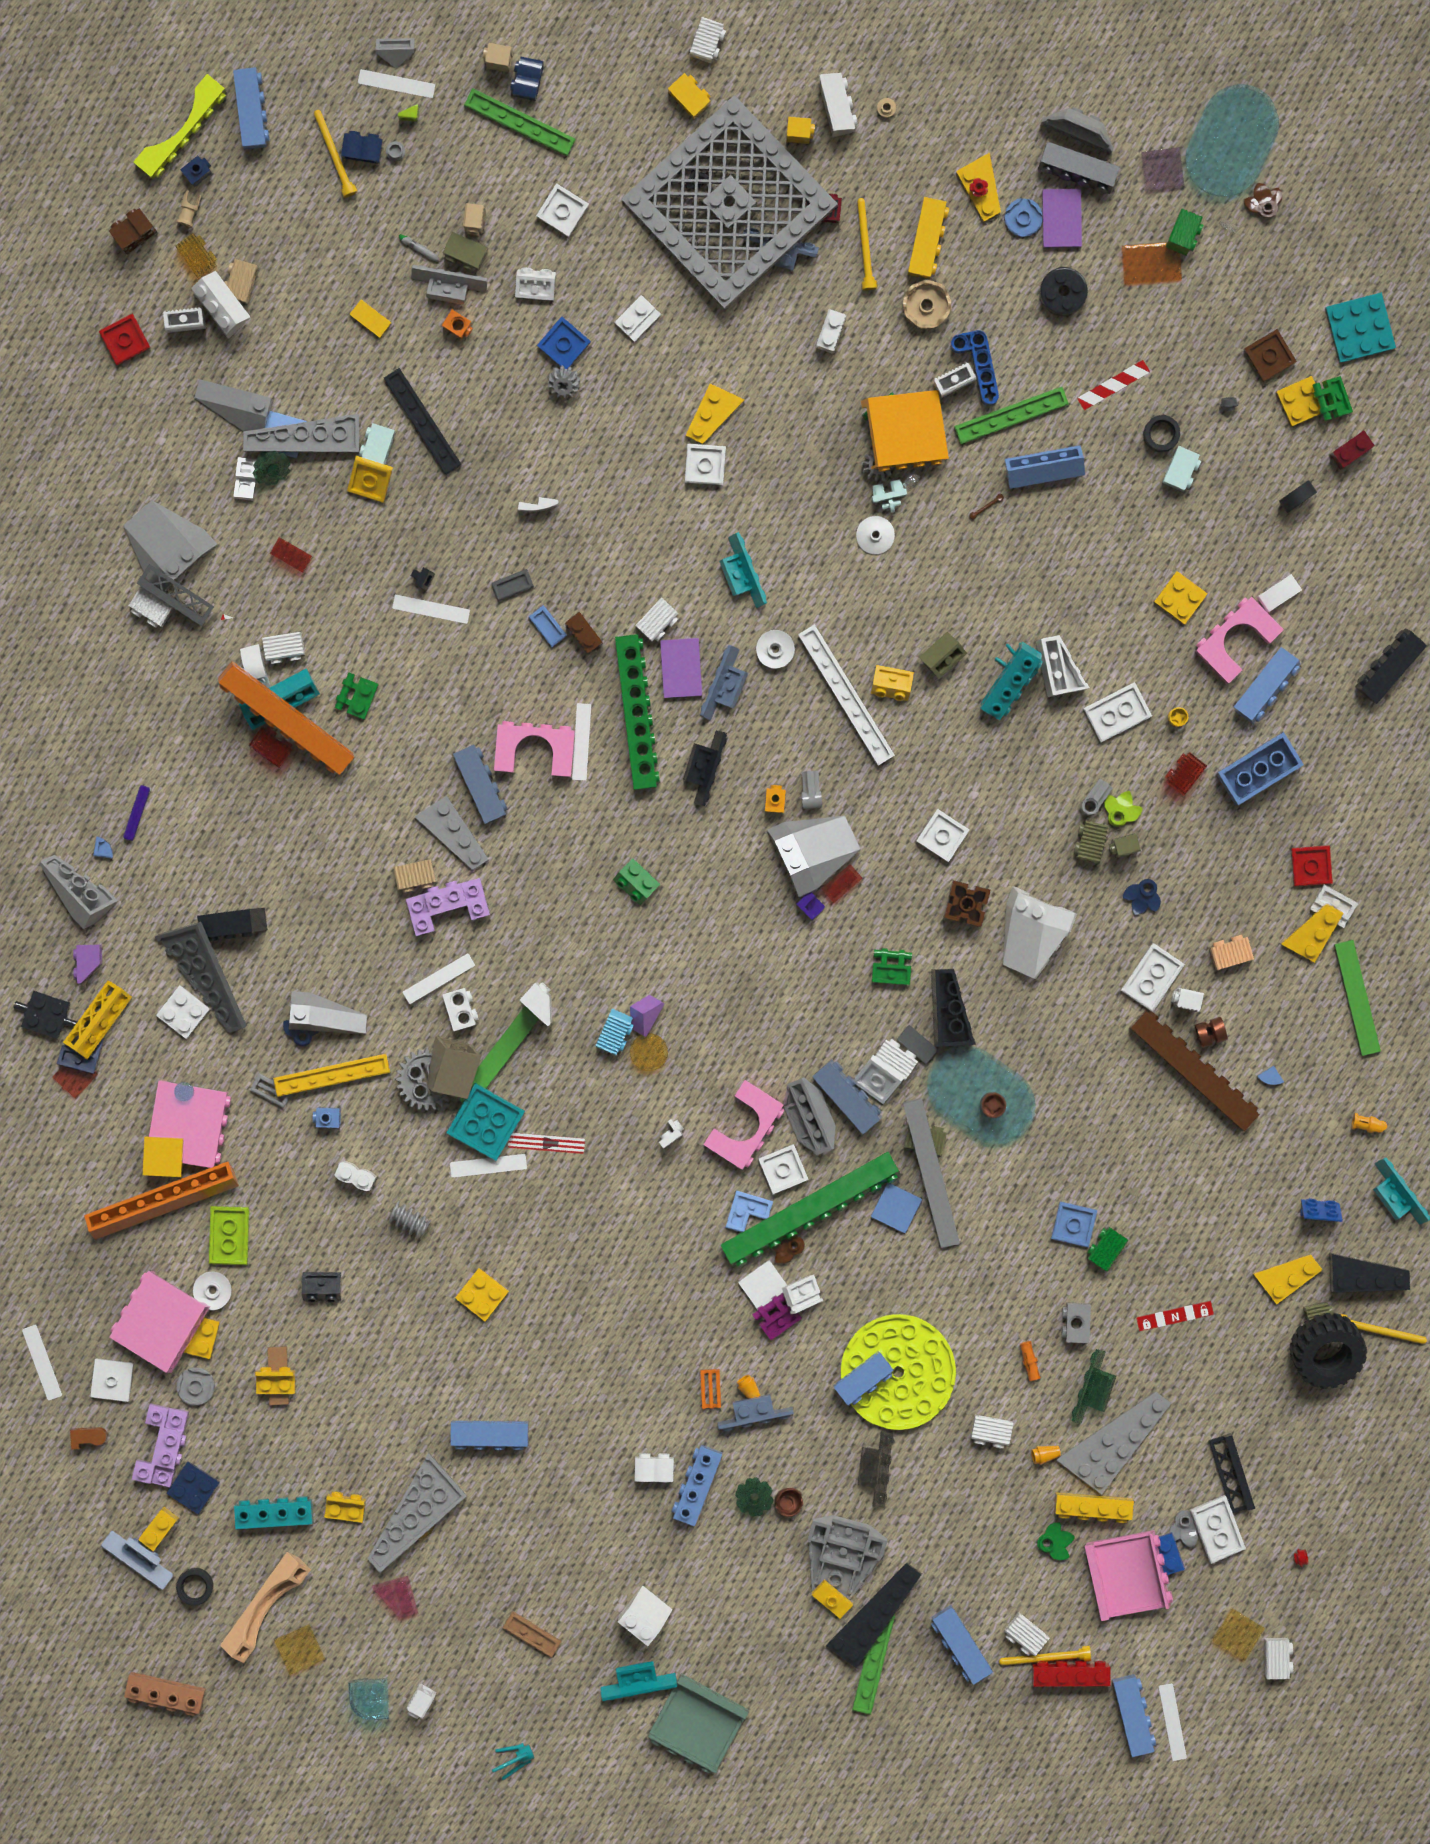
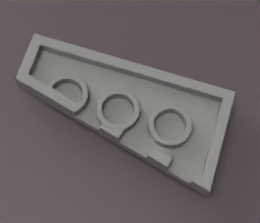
(450, 828)

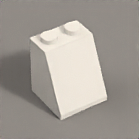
(644, 1615)

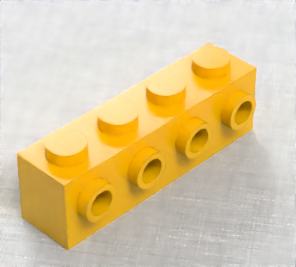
(1093, 1506)

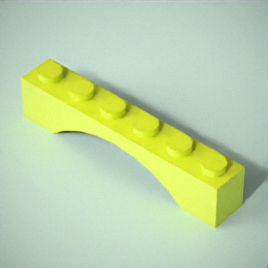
(155, 157)

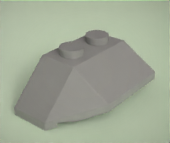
(1080, 127)
(809, 1116)

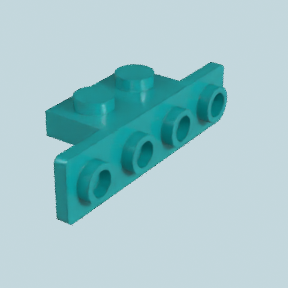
(740, 572)
(1397, 1195)
(637, 1680)

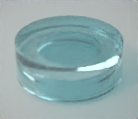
(184, 1091)

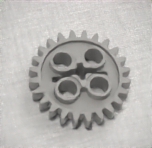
(409, 1083)

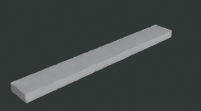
(931, 1172)

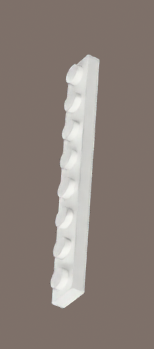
(846, 695)

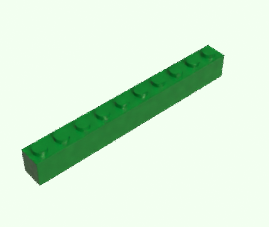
(810, 1210)

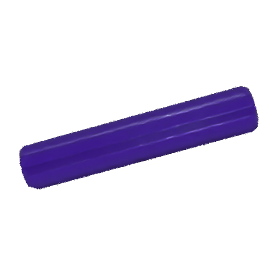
(136, 813)

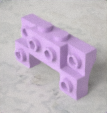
(446, 899)
(167, 1448)

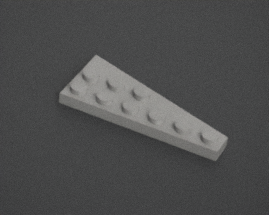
(1108, 1449)
(422, 1506)

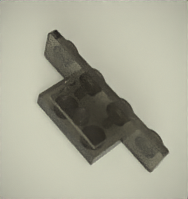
(875, 1468)

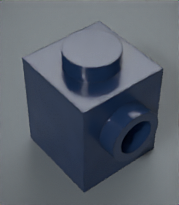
(196, 170)

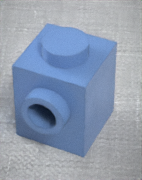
(327, 1117)

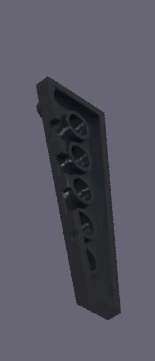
(866, 1626)

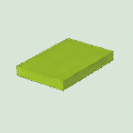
(229, 1235)

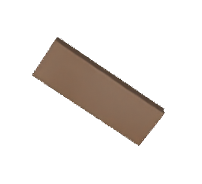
(278, 1358)
(532, 1634)

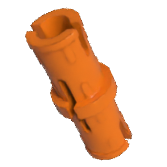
(1030, 1360)

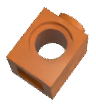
(452, 317)

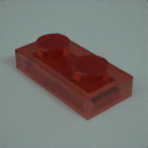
(291, 555)
(841, 883)

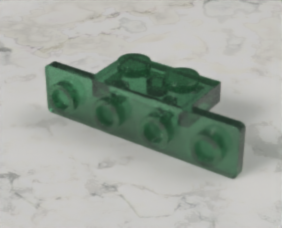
(1096, 1388)

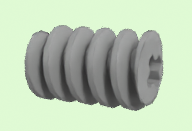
(408, 1220)

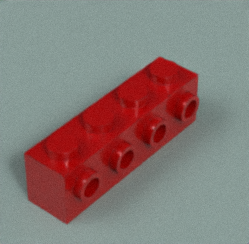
(1071, 1674)

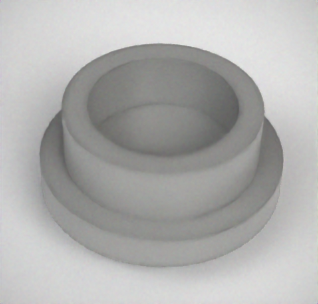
(395, 151)

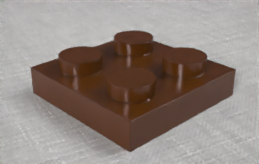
(1270, 355)

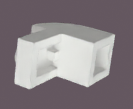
(254, 663)

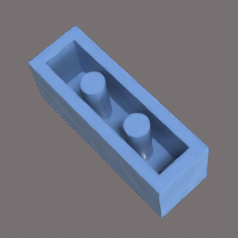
(864, 1378)

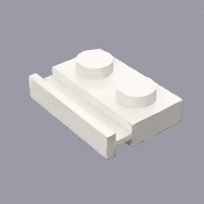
(637, 318)
(1337, 900)
(802, 1294)

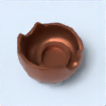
(788, 1502)

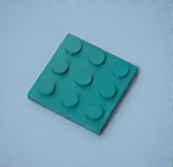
(1360, 327)
(485, 1121)

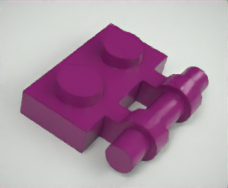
(778, 1321)

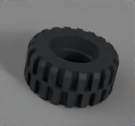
(1319, 1332)

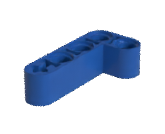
(979, 368)

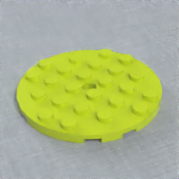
(926, 1364)

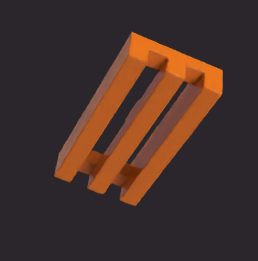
(711, 1405)

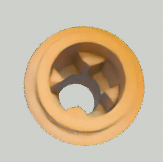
(748, 1386)
(1043, 1454)

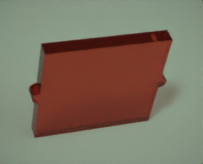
(73, 1080)

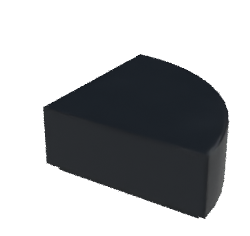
(692, 176)

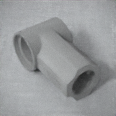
(811, 794)
(1096, 796)

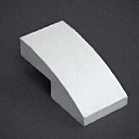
(244, 479)
(543, 504)
(1279, 593)

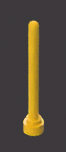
(348, 189)
(869, 281)
(1389, 1332)
(1083, 1654)

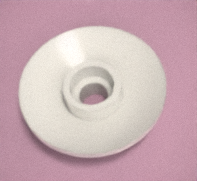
(875, 545)
(771, 639)
(212, 1279)

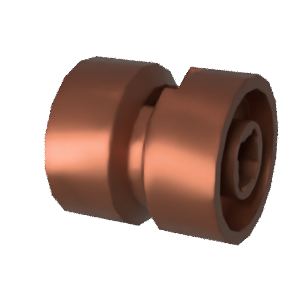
(1217, 1029)
(993, 1104)

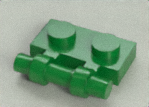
(1337, 398)
(361, 699)
(892, 973)

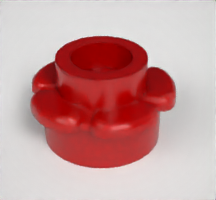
(978, 192)
(1301, 1557)

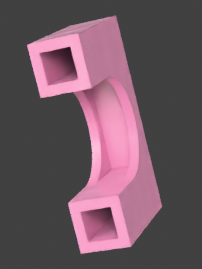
(1213, 649)
(510, 736)
(740, 1151)

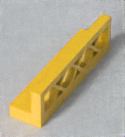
(99, 1021)

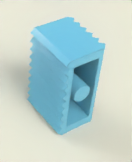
(614, 1031)

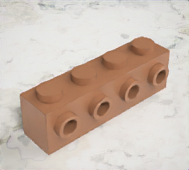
(164, 1693)

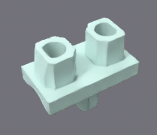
(897, 491)

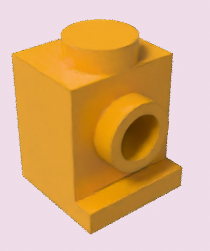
(771, 806)

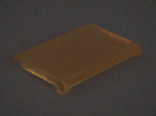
(1150, 264)

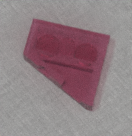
(398, 1596)

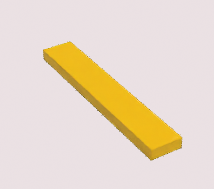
(331, 1075)

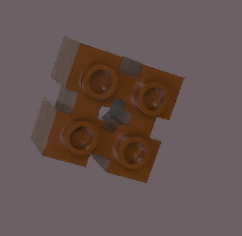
(132, 230)
(973, 914)

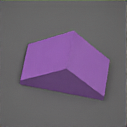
(645, 1013)

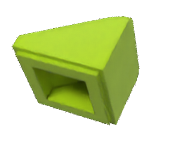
(409, 114)

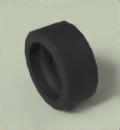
(1147, 433)
(1298, 496)
(180, 1586)

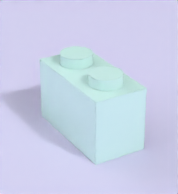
(377, 444)
(1181, 469)

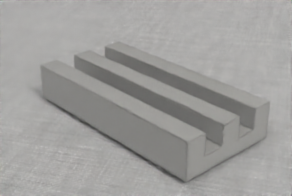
(256, 1082)

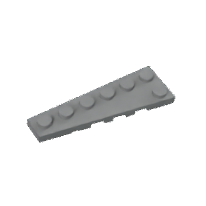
(322, 435)

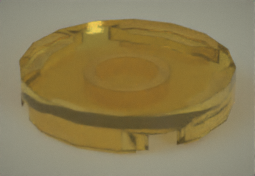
(649, 1052)

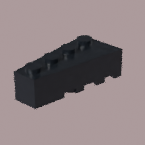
(949, 1011)
(1359, 1275)

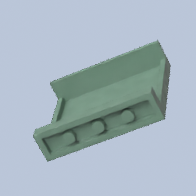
(697, 1724)

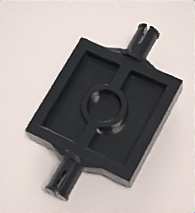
(45, 1014)

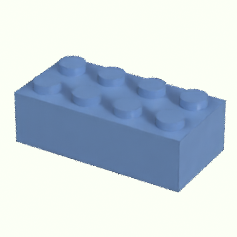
(1259, 769)

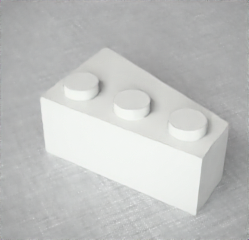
(1058, 668)

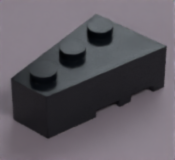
(233, 923)

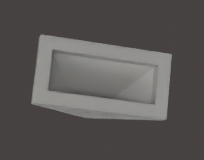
(395, 50)

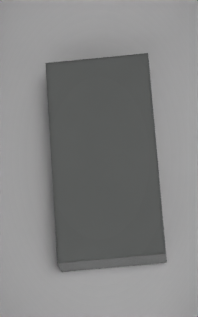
(512, 584)
(917, 1044)

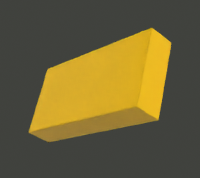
(370, 318)

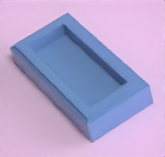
(547, 626)

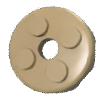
(929, 291)

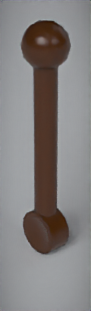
(973, 515)

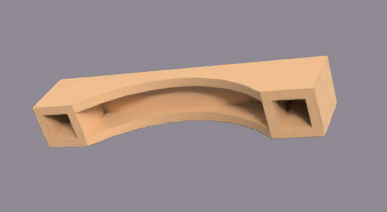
(243, 1635)

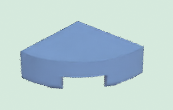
(102, 848)
(1270, 1076)

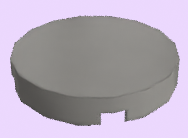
(201, 1380)

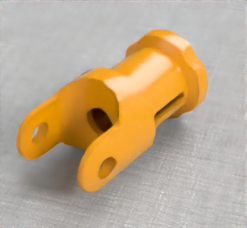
(1370, 1124)

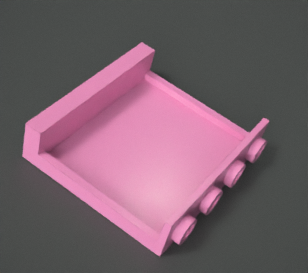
(195, 1120)
(159, 1322)
(1128, 1574)

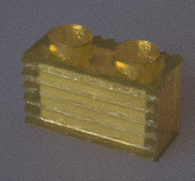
(196, 256)

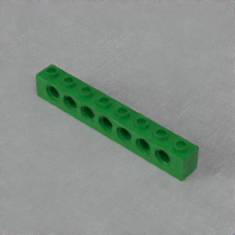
(623, 644)

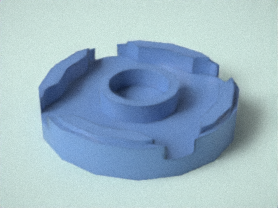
(1019, 221)

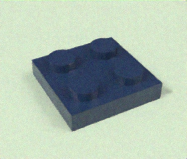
(193, 1487)

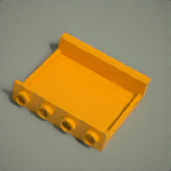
(906, 430)

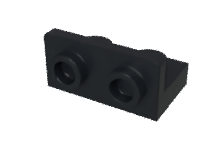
(321, 1286)

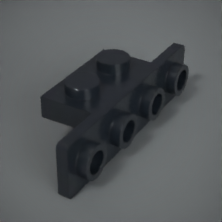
(703, 765)

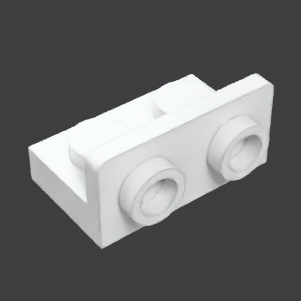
(535, 284)
(669, 1137)

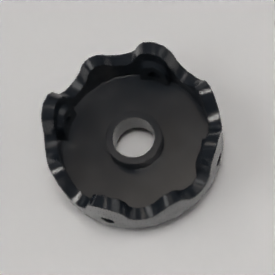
(1060, 304)

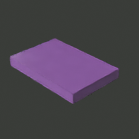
(1062, 218)
(681, 668)

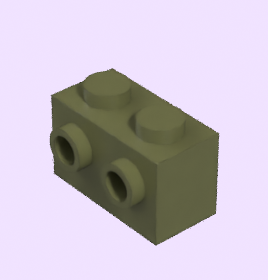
(464, 251)
(943, 655)

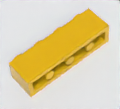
(927, 238)

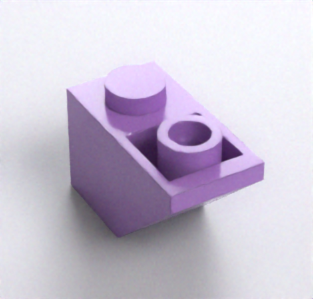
(88, 961)

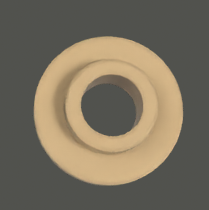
(884, 113)

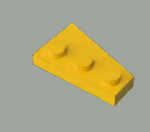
(986, 205)
(712, 412)
(1314, 933)
(1287, 1277)

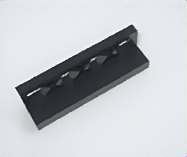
(1237, 1466)

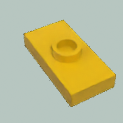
(832, 1599)

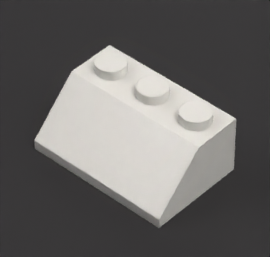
(837, 104)
(220, 303)
(539, 1002)

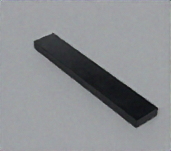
(422, 421)

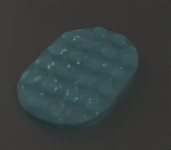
(1232, 140)
(960, 1081)

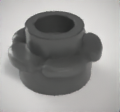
(1229, 403)

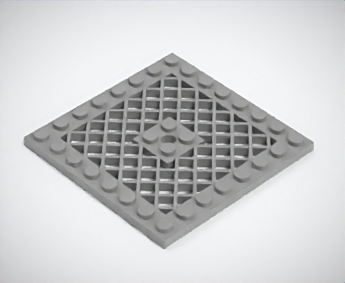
(795, 230)

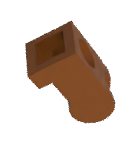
(92, 1435)

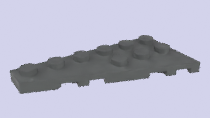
(202, 969)

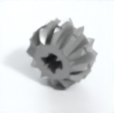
(564, 381)
(873, 471)

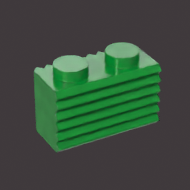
(1184, 232)
(1107, 1248)

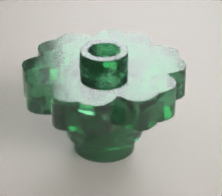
(271, 467)
(744, 1500)

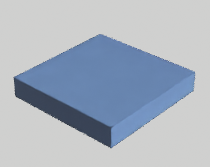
(896, 1207)
(1074, 1224)

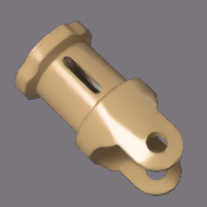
(187, 211)

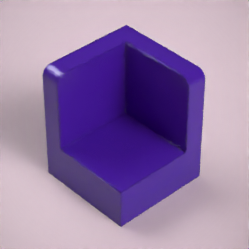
(810, 905)

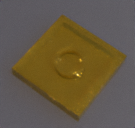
(1238, 1634)
(299, 1649)

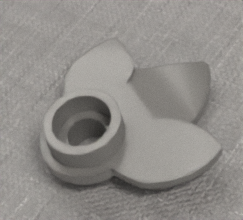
(1185, 1531)

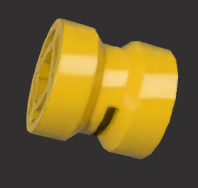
(1178, 717)

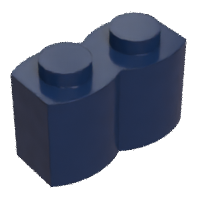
(528, 78)
(362, 147)

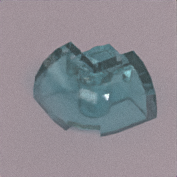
(369, 1698)

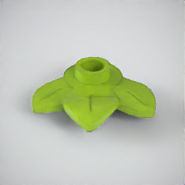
(1123, 806)

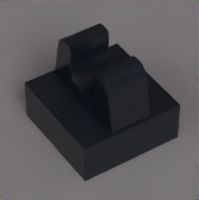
(423, 578)

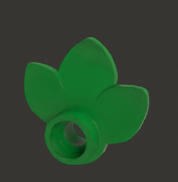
(1058, 1541)

